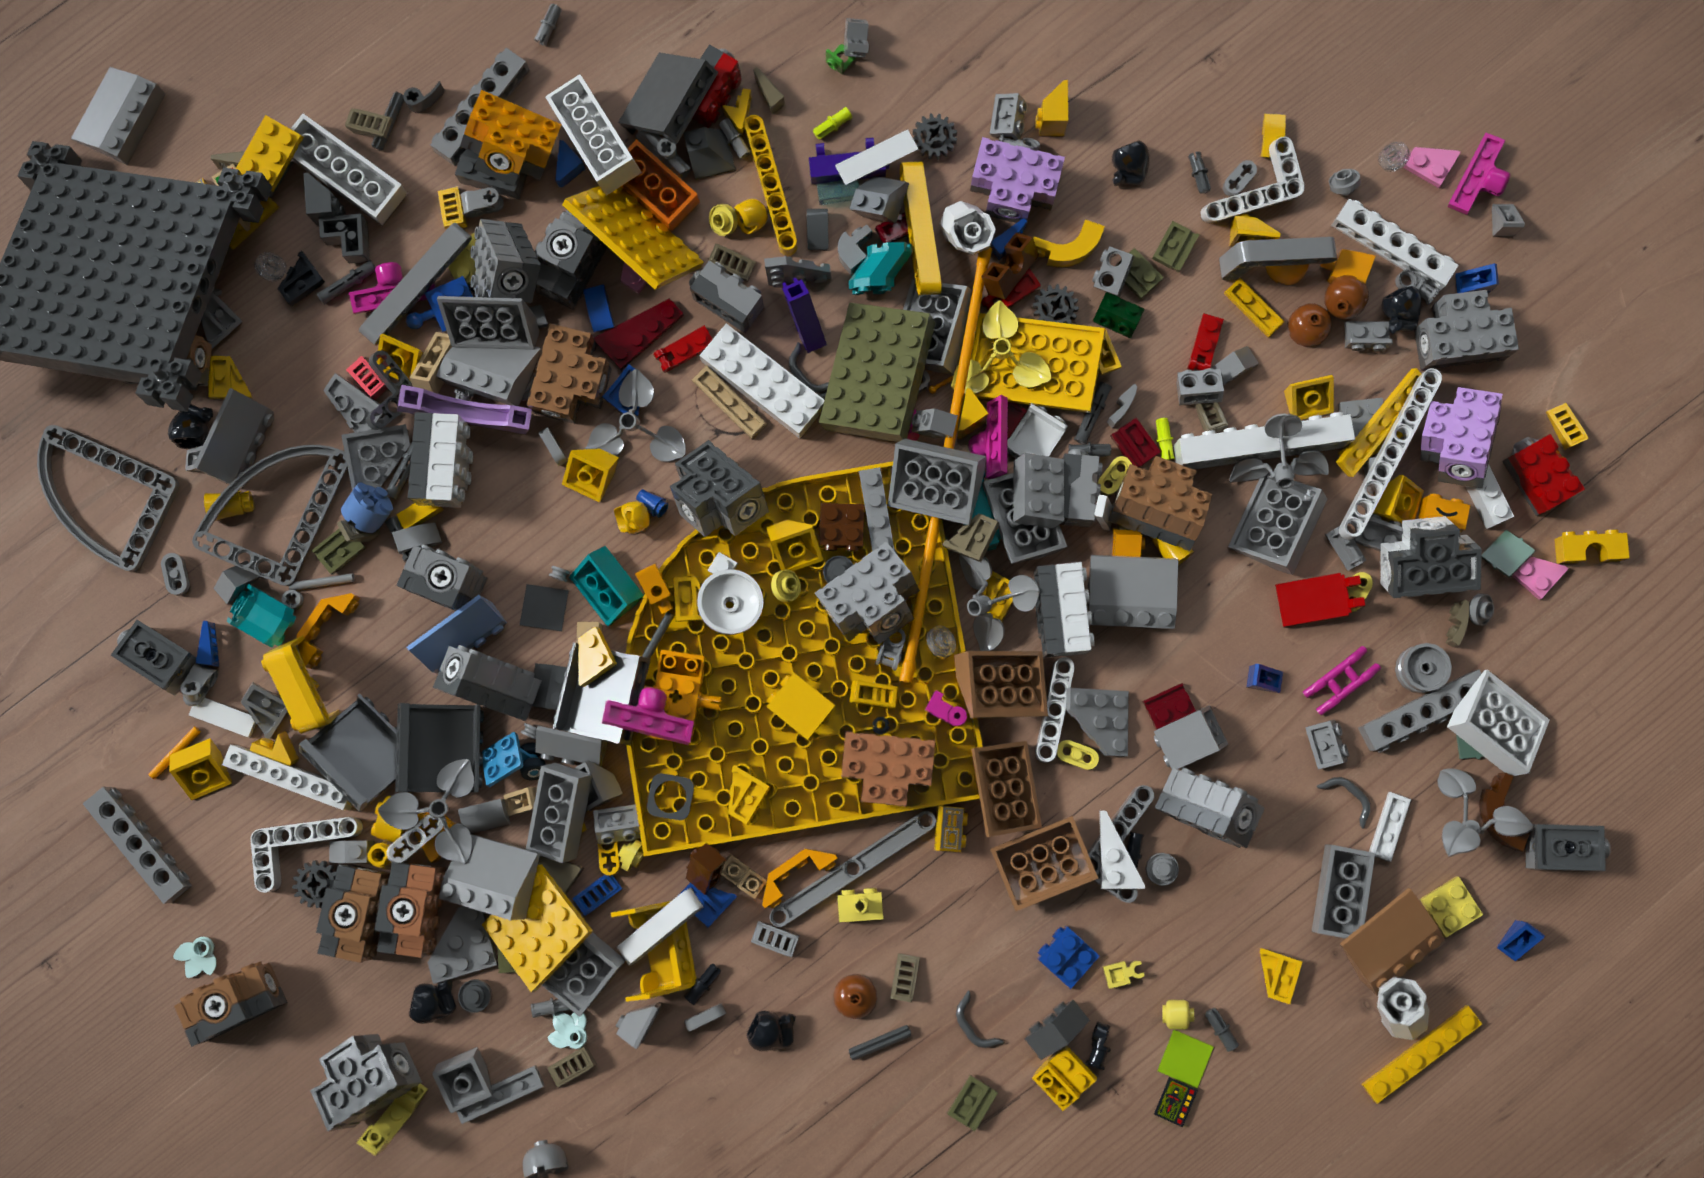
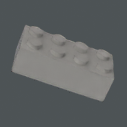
(558, 812)
(1343, 891)

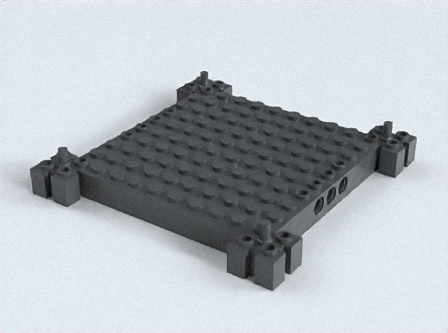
(117, 270)

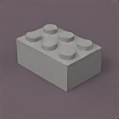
(1038, 490)

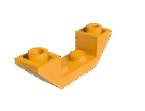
(323, 611)
(772, 891)

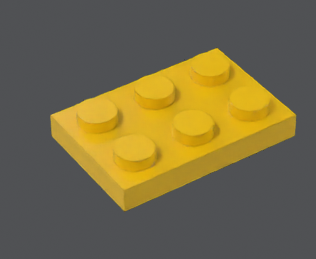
(270, 150)

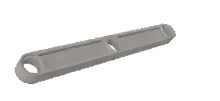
(840, 877)

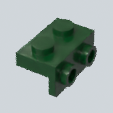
(1118, 315)

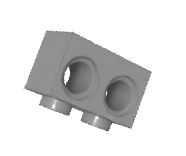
(1118, 272)
(1200, 391)
(934, 423)

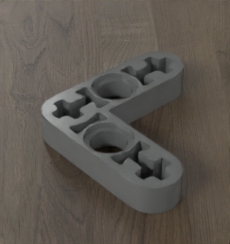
(393, 387)

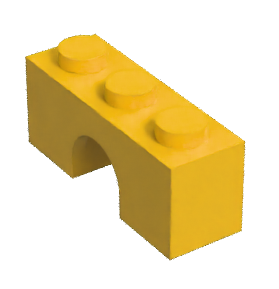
(1610, 546)

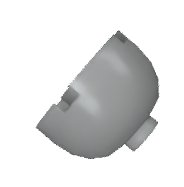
(544, 1160)

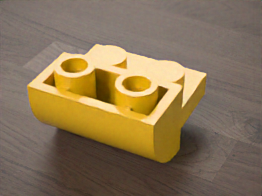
(1064, 1077)

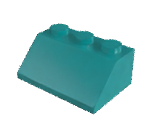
(606, 585)

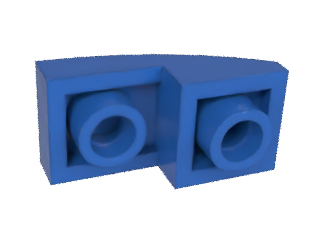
(598, 308)

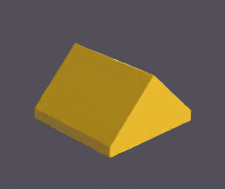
(403, 354)
(1311, 397)
(972, 414)

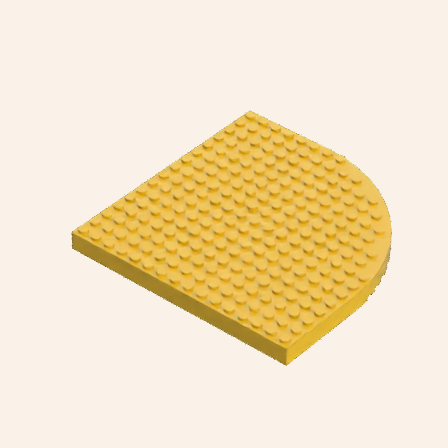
(806, 642)

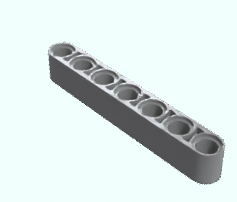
(415, 283)

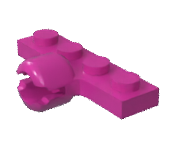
(1481, 175)
(388, 277)
(993, 440)
(648, 717)

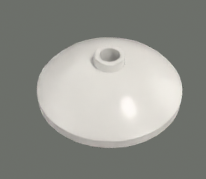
(730, 587)

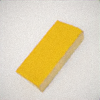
(417, 515)

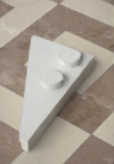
(1116, 865)

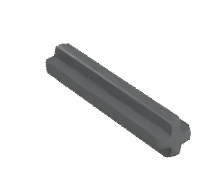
(392, 111)
(880, 1042)

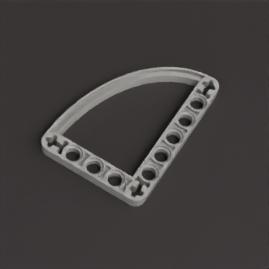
(159, 492)
(303, 525)

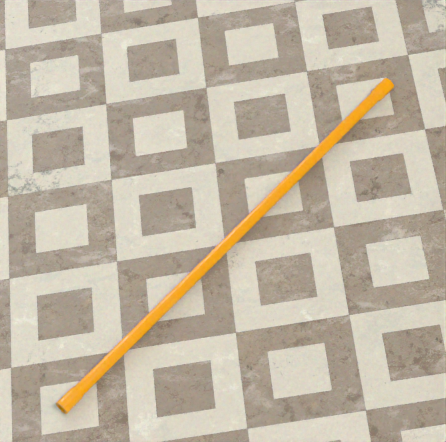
(908, 664)

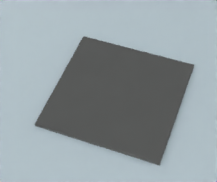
(544, 607)

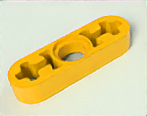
(603, 860)

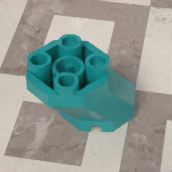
(880, 268)
(261, 616)

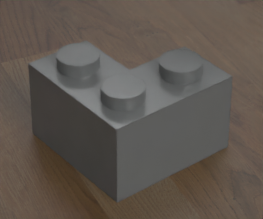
(350, 232)
(1056, 1029)

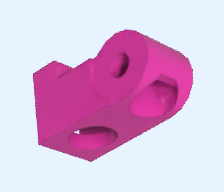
(944, 711)

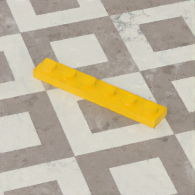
(1377, 427)
(1421, 1054)

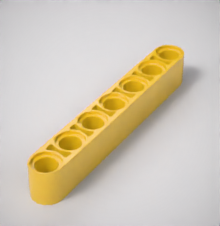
(767, 176)
(920, 229)

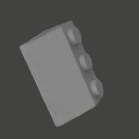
(569, 746)

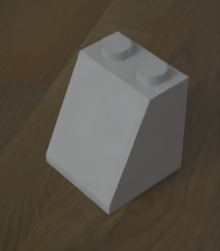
(1190, 738)

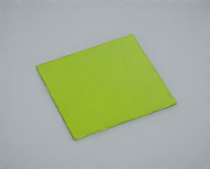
(1185, 1058)

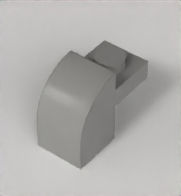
(856, 37)
(848, 248)

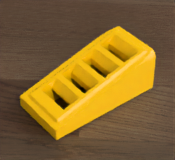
(461, 221)
(1563, 436)
(854, 696)

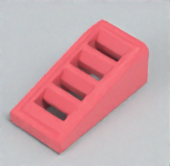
(376, 391)

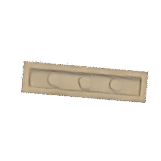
(729, 402)

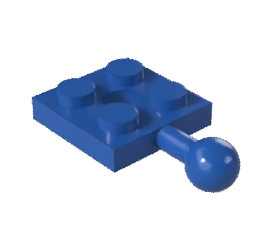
(454, 288)

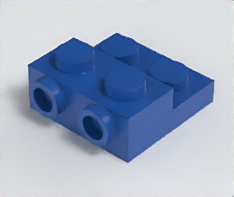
(1067, 956)

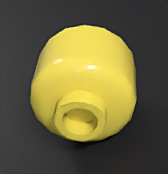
(1177, 1014)

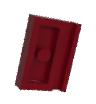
(1135, 443)
(1169, 706)

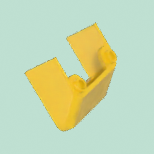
(296, 687)
(669, 961)

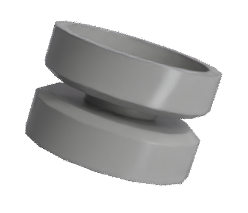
(1426, 655)

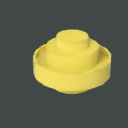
(723, 219)
(786, 585)
(631, 855)

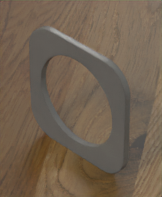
(684, 811)

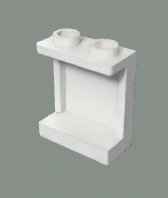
(1036, 433)

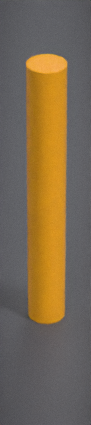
(165, 762)

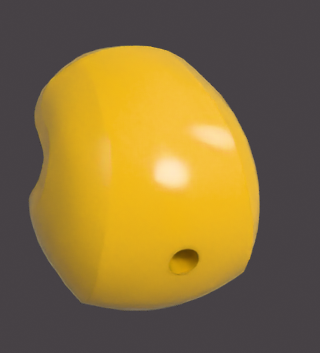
(753, 215)
(632, 517)

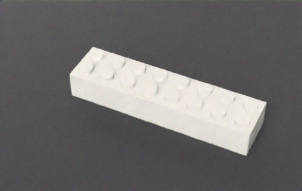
(1232, 445)

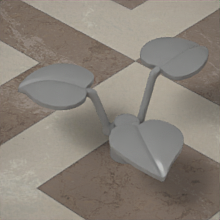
(635, 392)
(1308, 463)
(990, 630)
(402, 811)
(1465, 836)

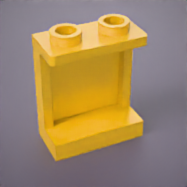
(800, 705)

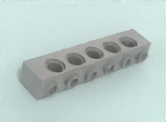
(505, 85)
(1373, 731)
(99, 807)

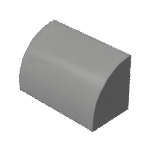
(484, 816)

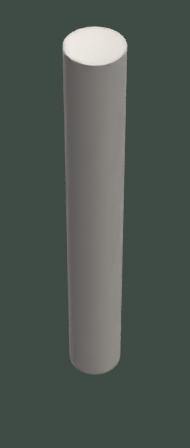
(326, 581)

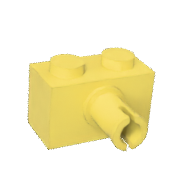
(860, 905)

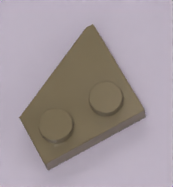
(974, 538)

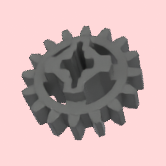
(936, 145)
(1048, 303)
(315, 875)

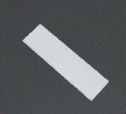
(876, 157)

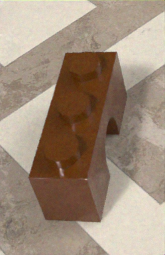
(1020, 255)

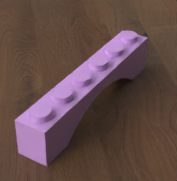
(493, 416)

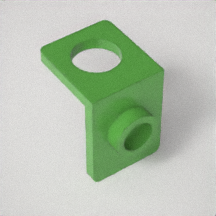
(837, 63)

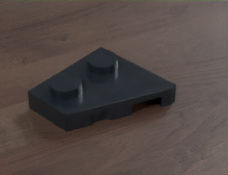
(300, 280)

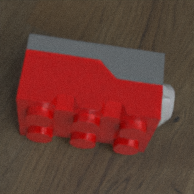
(718, 93)
(1542, 473)

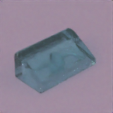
(836, 191)

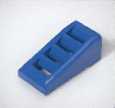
(1000, 242)
(207, 648)
(582, 905)

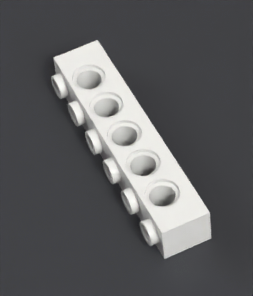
(1383, 246)
(285, 776)

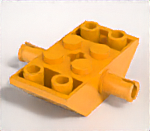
(684, 675)

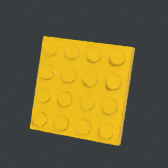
(545, 937)

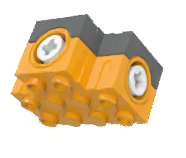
(508, 138)

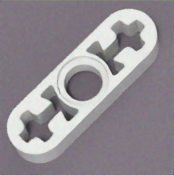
(406, 853)

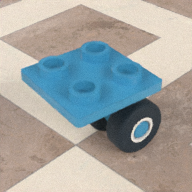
(508, 757)

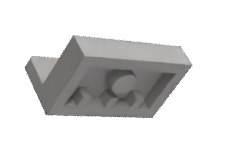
(1008, 115)
(1367, 335)
(1378, 532)
(1327, 744)
(616, 824)

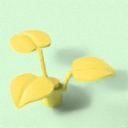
(1003, 324)

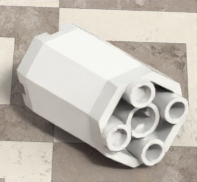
(967, 227)
(1403, 1008)

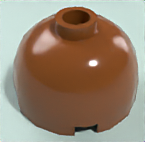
(1346, 297)
(1309, 325)
(855, 985)

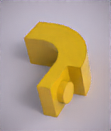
(1074, 252)

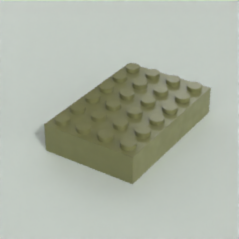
(877, 372)

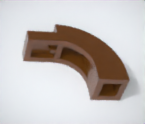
(1493, 799)

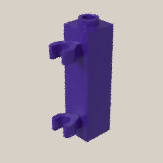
(824, 169)
(804, 315)

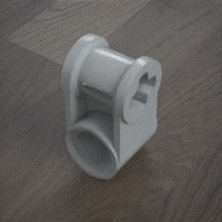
(479, 202)
(892, 651)
(198, 684)

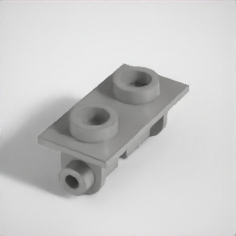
(1346, 549)

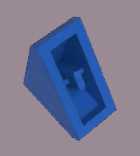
(568, 165)
(1477, 279)
(1264, 678)
(1519, 939)

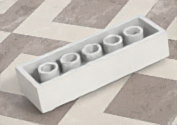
(593, 135)
(346, 171)
(762, 380)

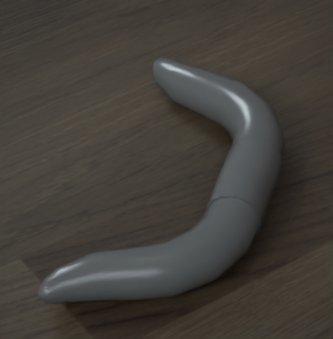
(799, 375)
(1353, 789)
(967, 1028)

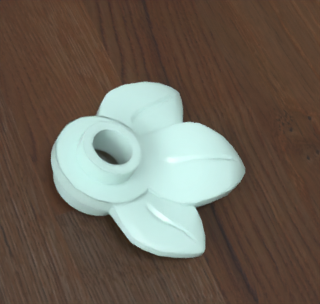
(195, 958)
(565, 1028)

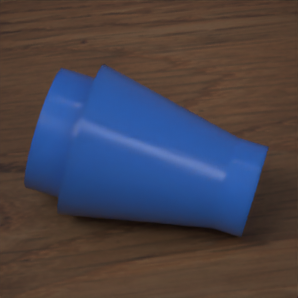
(655, 505)

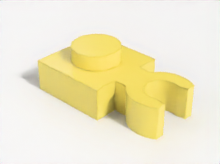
(1118, 974)

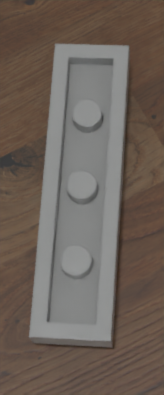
(876, 507)
(503, 1093)

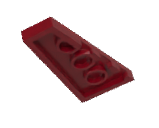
(636, 334)

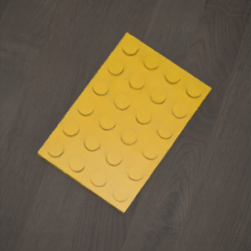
(634, 235)
(1068, 350)

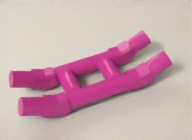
(1340, 694)

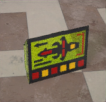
(1175, 1102)

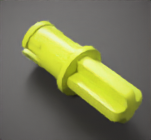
(832, 123)
(1164, 439)

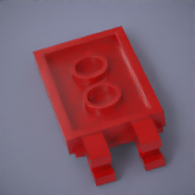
(1317, 599)

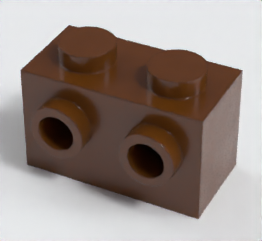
(705, 867)

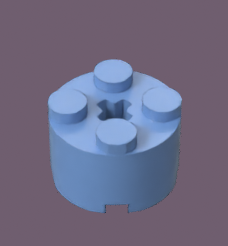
(367, 507)

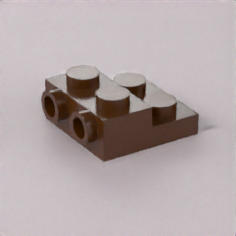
(841, 526)

